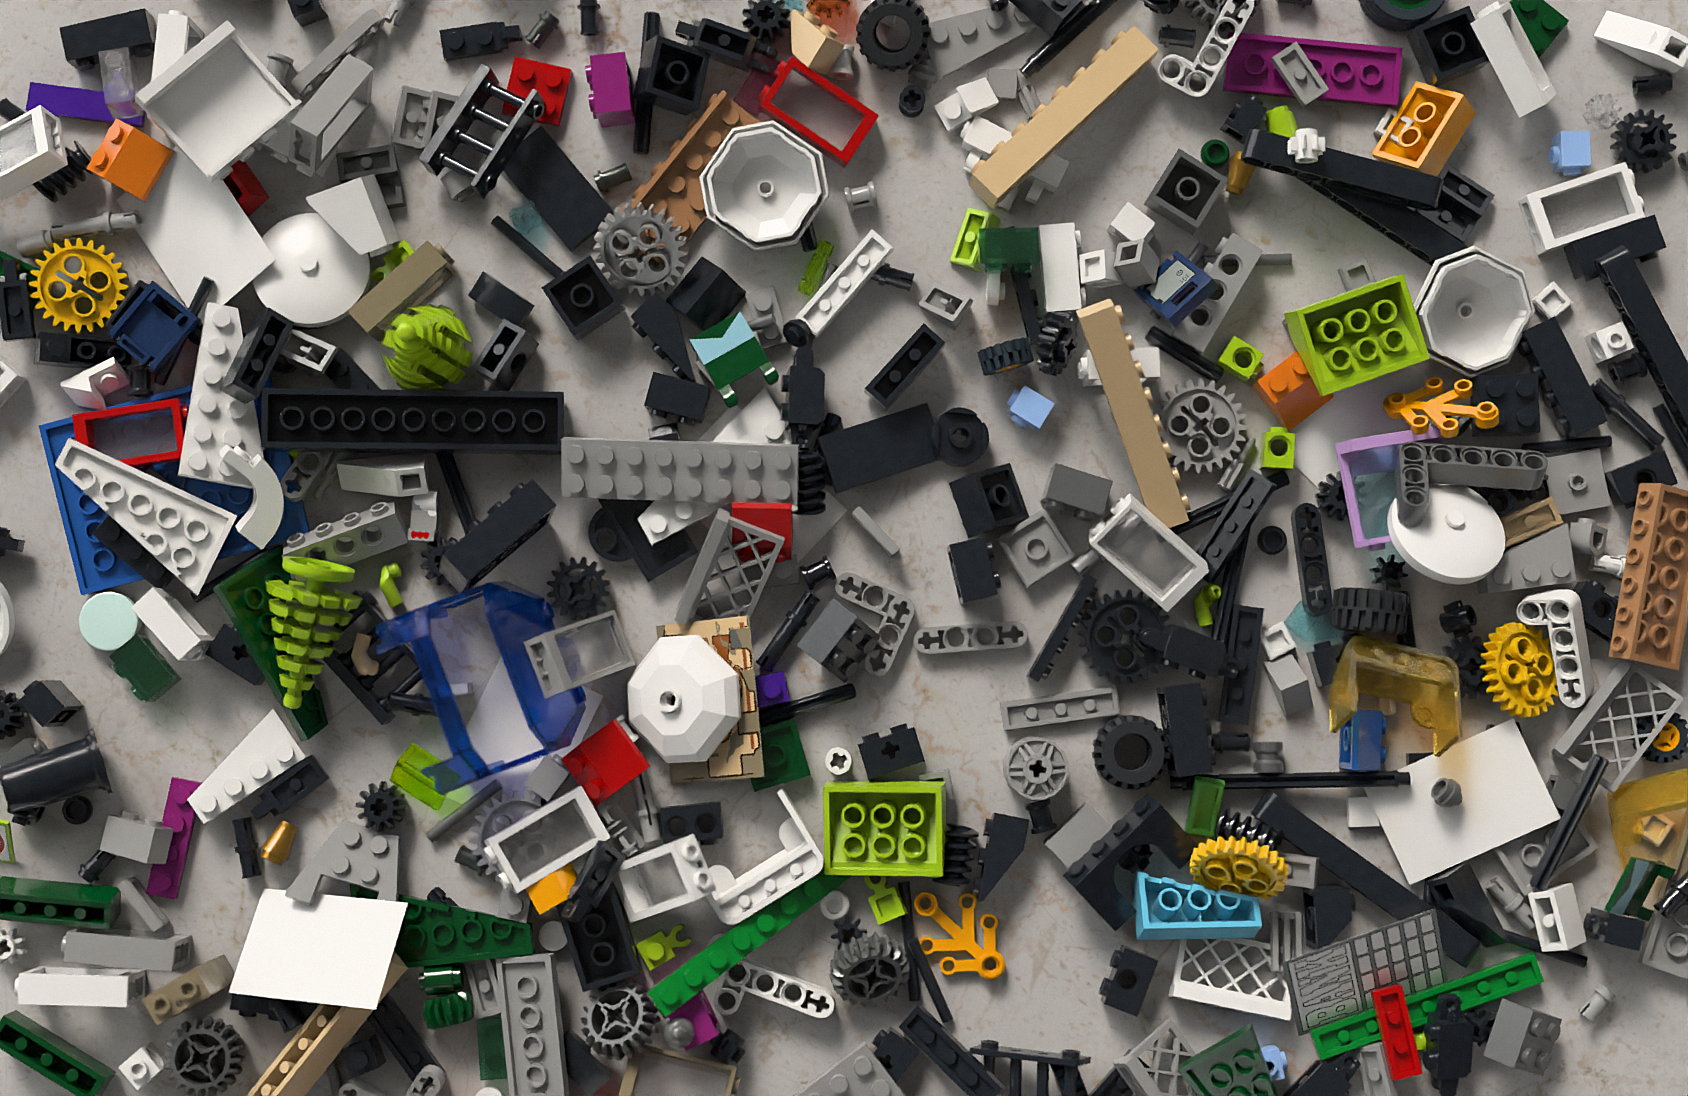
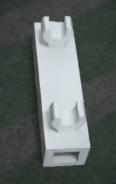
(983, 136)

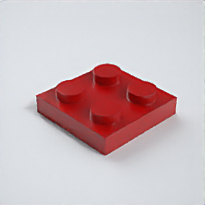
(550, 82)

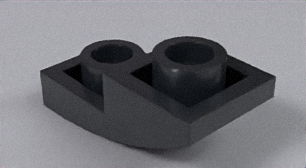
(501, 300)
(582, 1065)

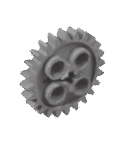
(632, 225)
(1218, 408)
(513, 809)

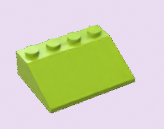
(1358, 334)
(884, 828)

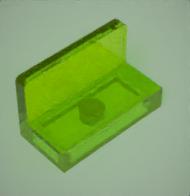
(409, 777)

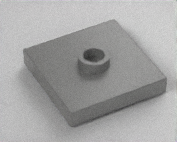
(1577, 481)
(1035, 547)

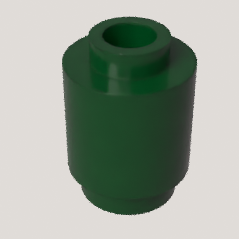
(441, 979)

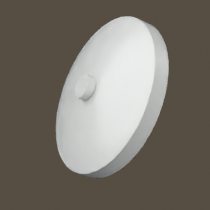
(313, 272)
(1456, 540)

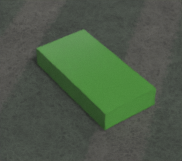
(1204, 806)

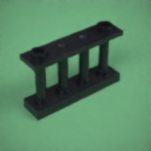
(461, 117)
(362, 685)
(1068, 1057)

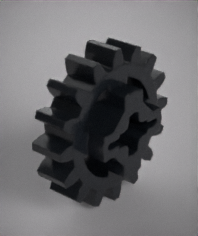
(1656, 142)
(1056, 343)
(572, 600)
(1468, 655)

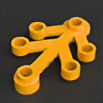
(1404, 405)
(962, 938)

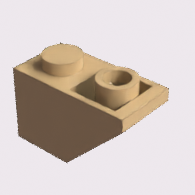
(813, 42)

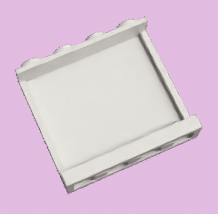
(218, 103)

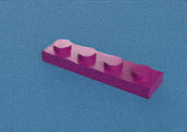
(179, 815)

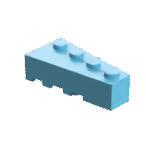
(1191, 911)

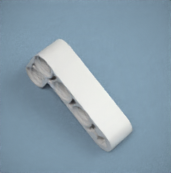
(1213, 40)
(1561, 646)
(775, 993)

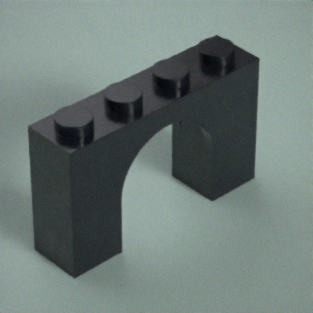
(1094, 871)

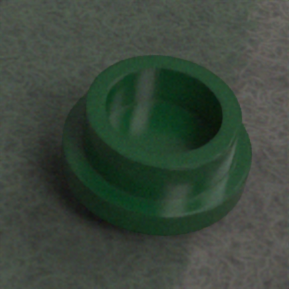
(1214, 154)

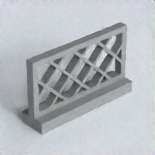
(708, 561)
(1600, 703)
(1138, 1077)

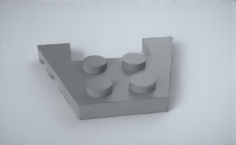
(353, 857)

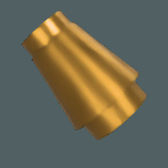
(1238, 174)
(279, 843)

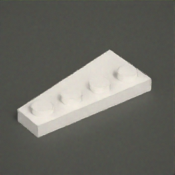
(250, 766)

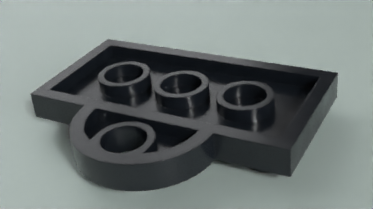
(630, 541)

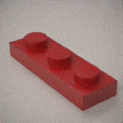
(1396, 1032)

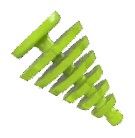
(427, 348)
(308, 620)

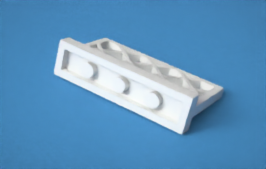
(1229, 999)

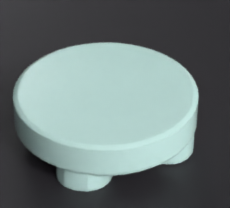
(108, 621)

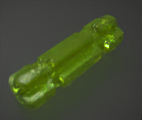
(815, 267)

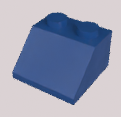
(1361, 741)

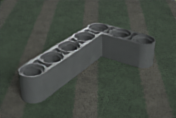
(1460, 465)

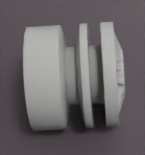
(1026, 752)

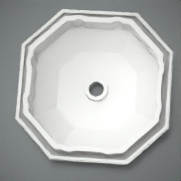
(760, 156)
(1495, 315)
(704, 695)

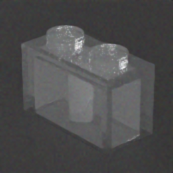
(120, 83)

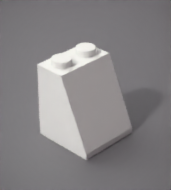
(358, 215)

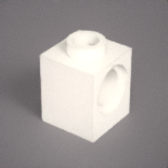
(1131, 225)
(1098, 269)
(1609, 342)
(143, 1066)

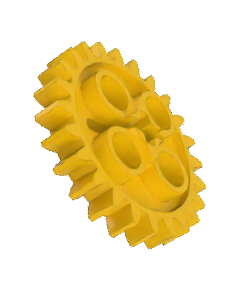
(93, 263)
(1520, 670)
(1239, 867)

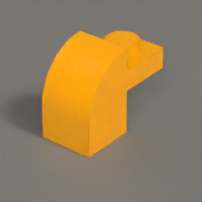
(552, 888)

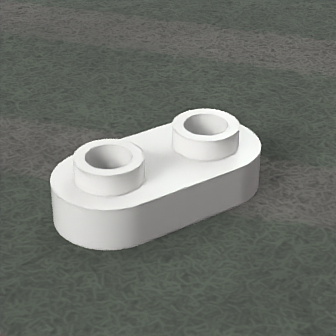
(995, 289)

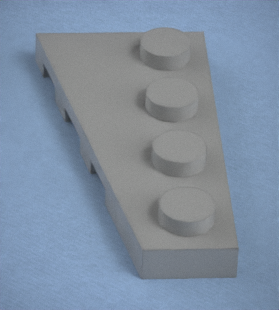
(973, 35)

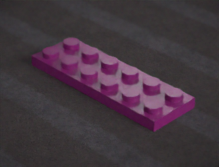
(1350, 70)

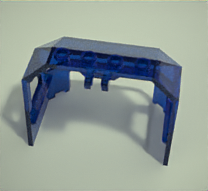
(514, 618)

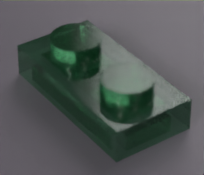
(491, 1049)

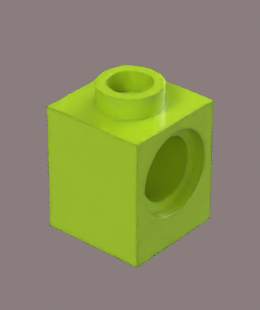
(1227, 359)
(1271, 461)

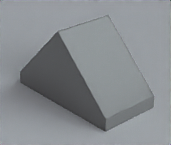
(946, 304)
(307, 353)
(1289, 684)

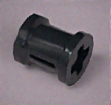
(918, 96)
(1627, 369)
(139, 381)
(818, 572)
(1040, 816)

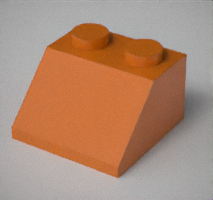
(130, 160)
(1290, 392)

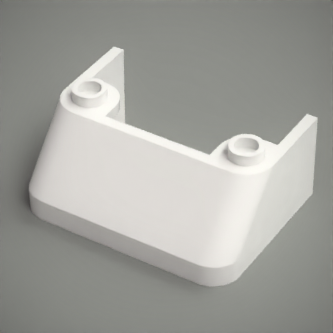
(771, 879)

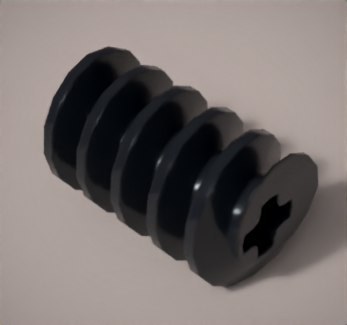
(55, 182)
(810, 484)
(1233, 827)
(957, 855)

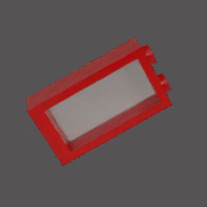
(816, 111)
(136, 433)

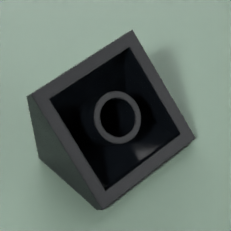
(706, 295)

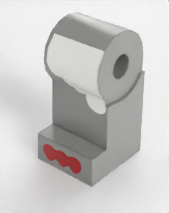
(425, 517)

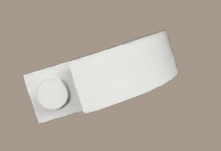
(267, 506)

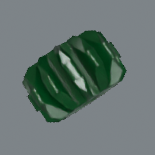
(448, 1010)

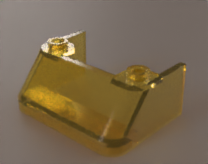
(1401, 675)
(1642, 799)

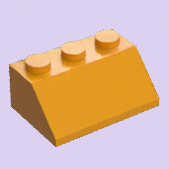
(1437, 127)

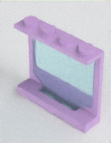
(1369, 481)

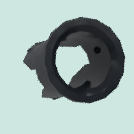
(55, 775)

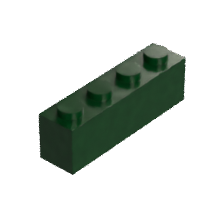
(59, 903)
(53, 1056)

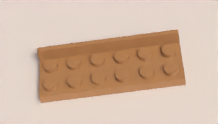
(676, 182)
(1655, 580)

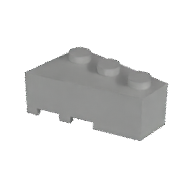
(1534, 563)

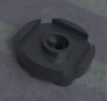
(944, 445)

